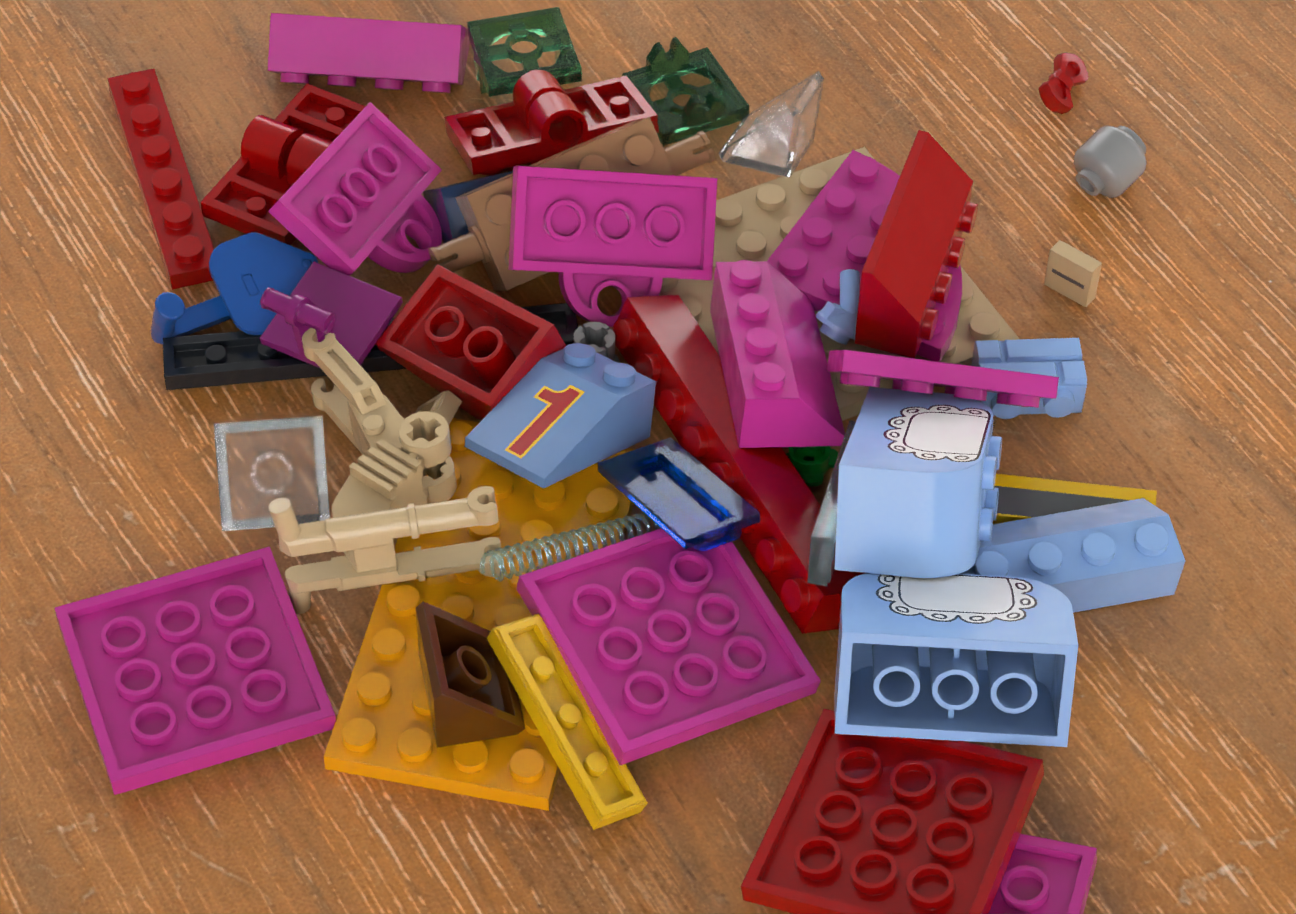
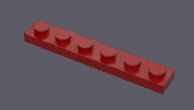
(163, 177)

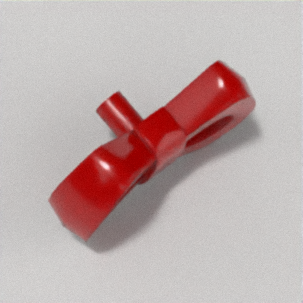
(1068, 72)

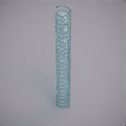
(568, 535)

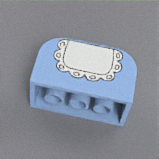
(917, 485)
(955, 659)

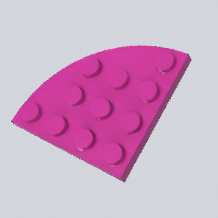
(838, 236)

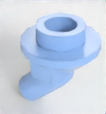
(841, 319)

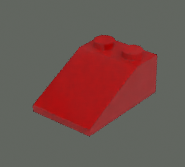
(467, 340)

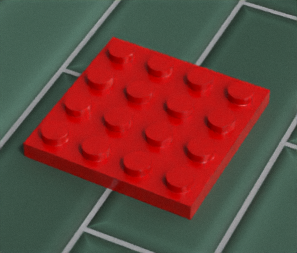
(892, 826)

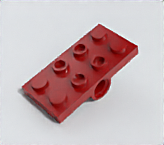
(543, 121)
(274, 158)

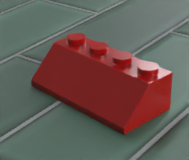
(914, 251)

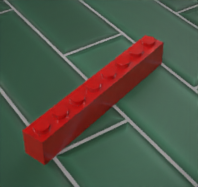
(691, 395)

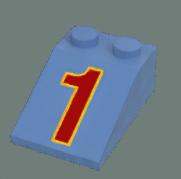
(566, 416)

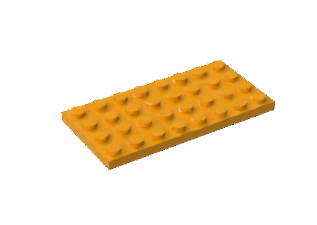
(385, 712)

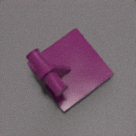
(328, 304)

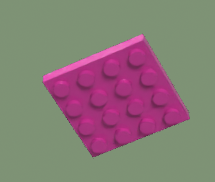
(667, 640)
(194, 670)

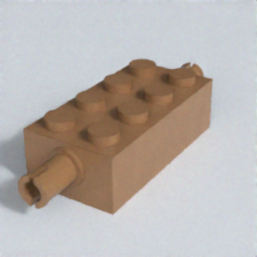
(488, 207)

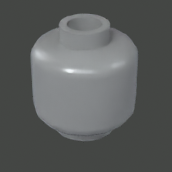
(1110, 161)

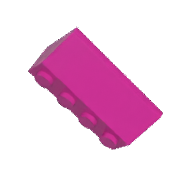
(367, 50)
(772, 359)

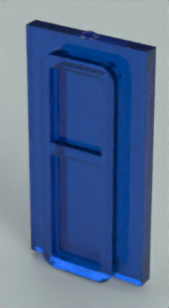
(680, 494)

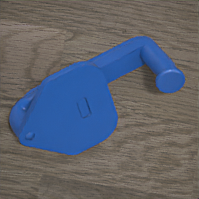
(241, 275)

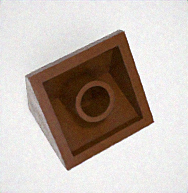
(464, 680)

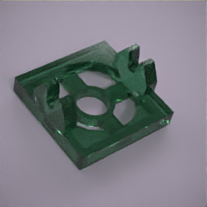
(522, 28)
(723, 100)

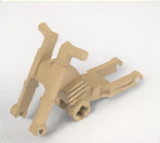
(384, 493)

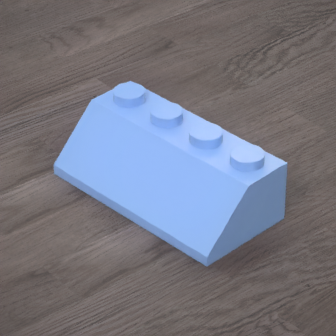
(1090, 553)

